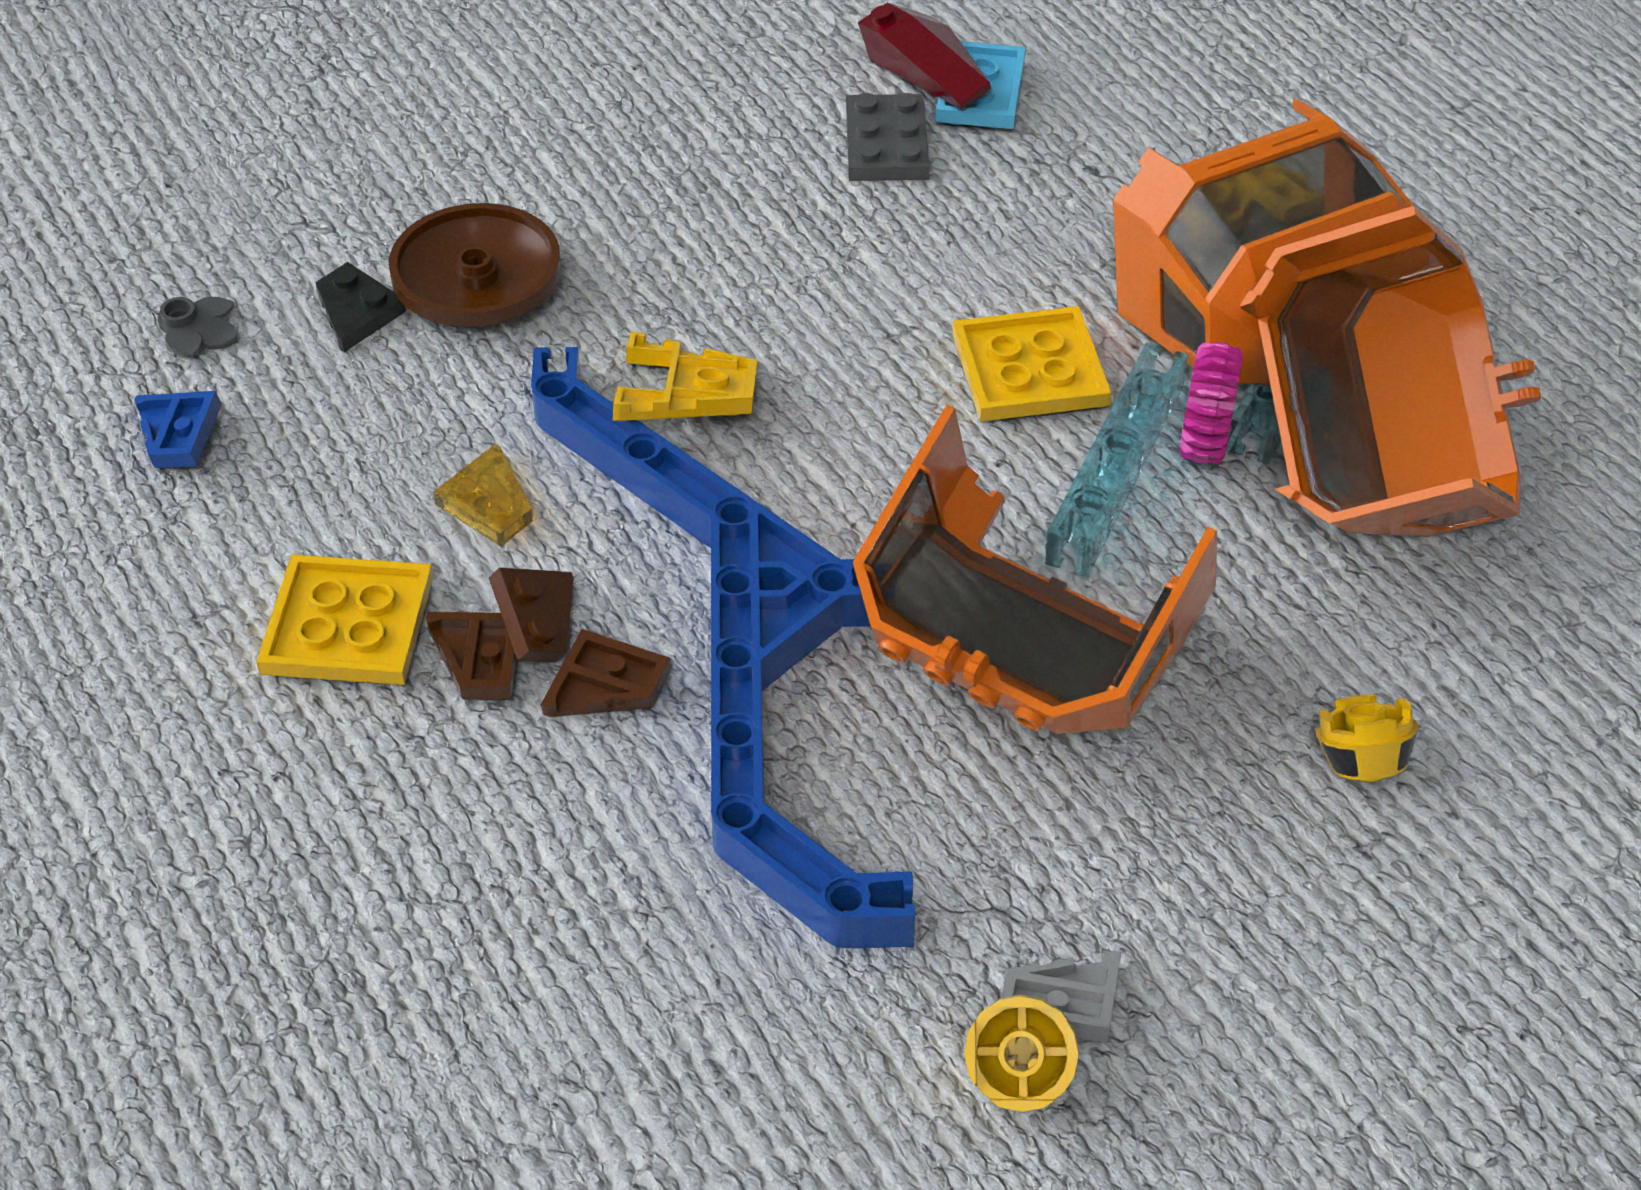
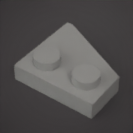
(1080, 992)

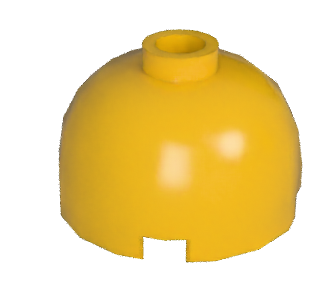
(1021, 1053)

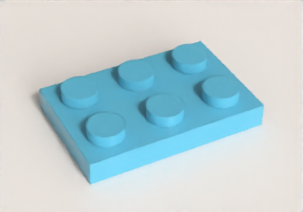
(997, 107)

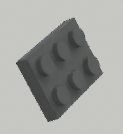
(886, 137)

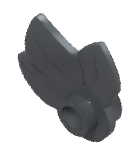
(196, 324)

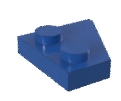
(177, 426)

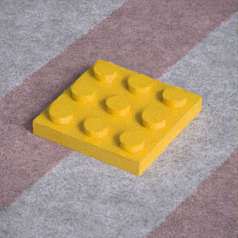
(1030, 363)
(346, 619)

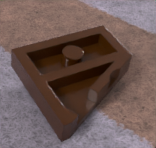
(535, 611)
(475, 653)
(605, 677)

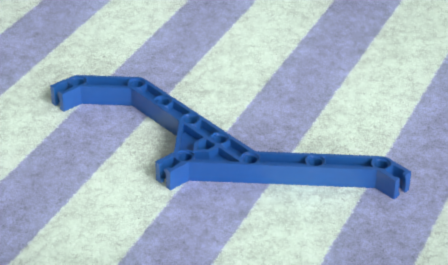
(770, 608)

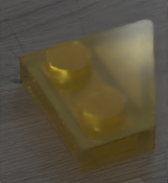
(487, 497)

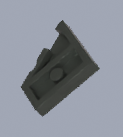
(356, 304)

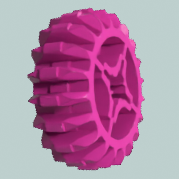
(1210, 402)

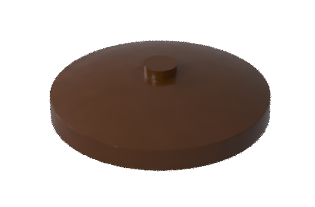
(475, 264)

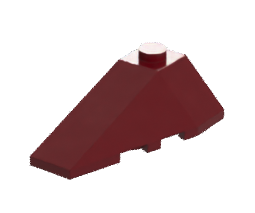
(923, 53)

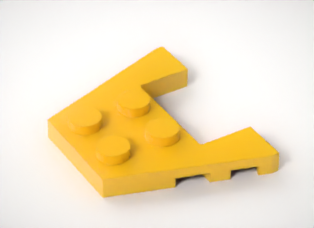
(695, 383)

